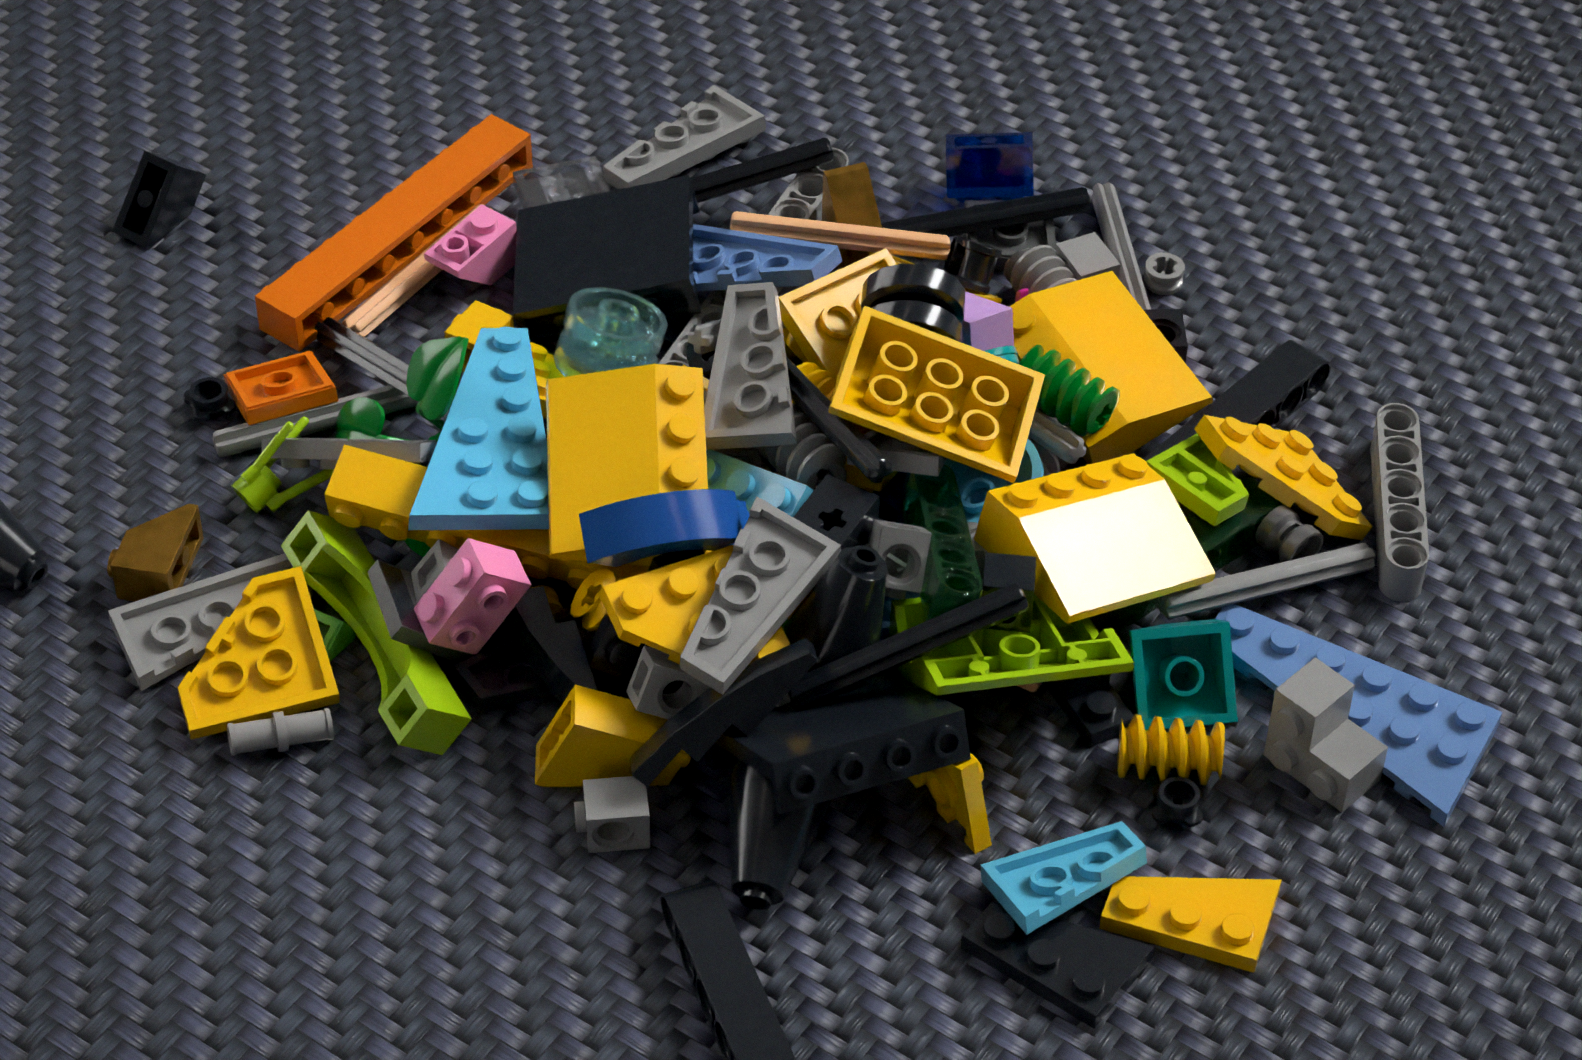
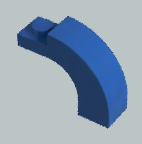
(662, 525)

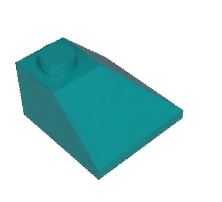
(1184, 672)

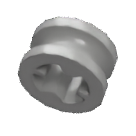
(1164, 273)

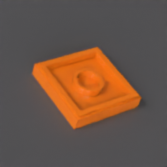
(280, 387)

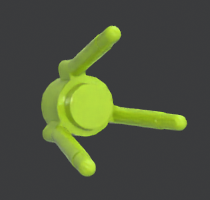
(259, 484)

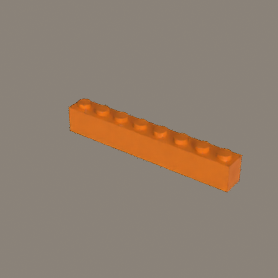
(392, 232)

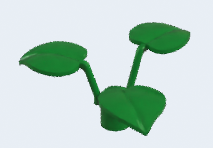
(430, 381)

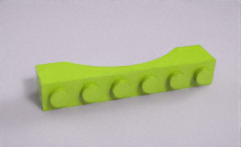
(414, 691)

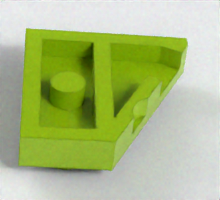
(1200, 480)

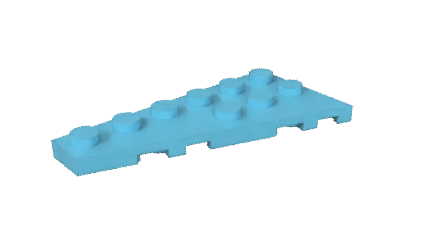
(492, 447)

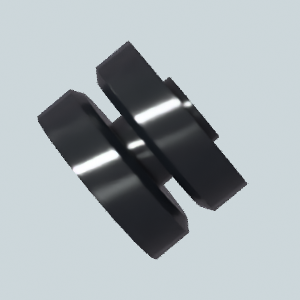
(918, 296)

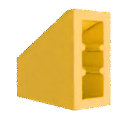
(595, 739)

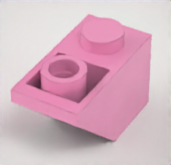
(477, 248)

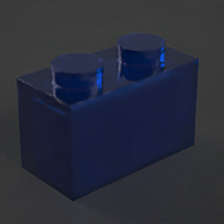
(989, 165)

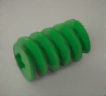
(1070, 394)

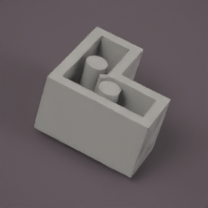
(1316, 739)

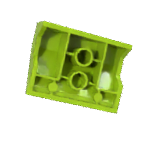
(1011, 657)

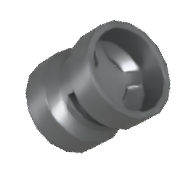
(1287, 536)

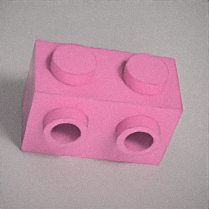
(472, 596)

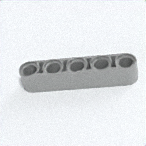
(1399, 502)

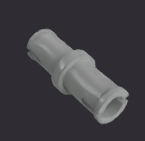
(280, 731)

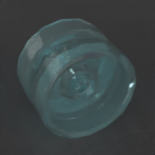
(608, 332)

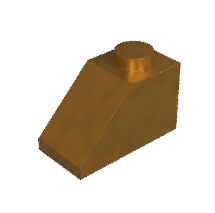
(849, 200)
(156, 554)

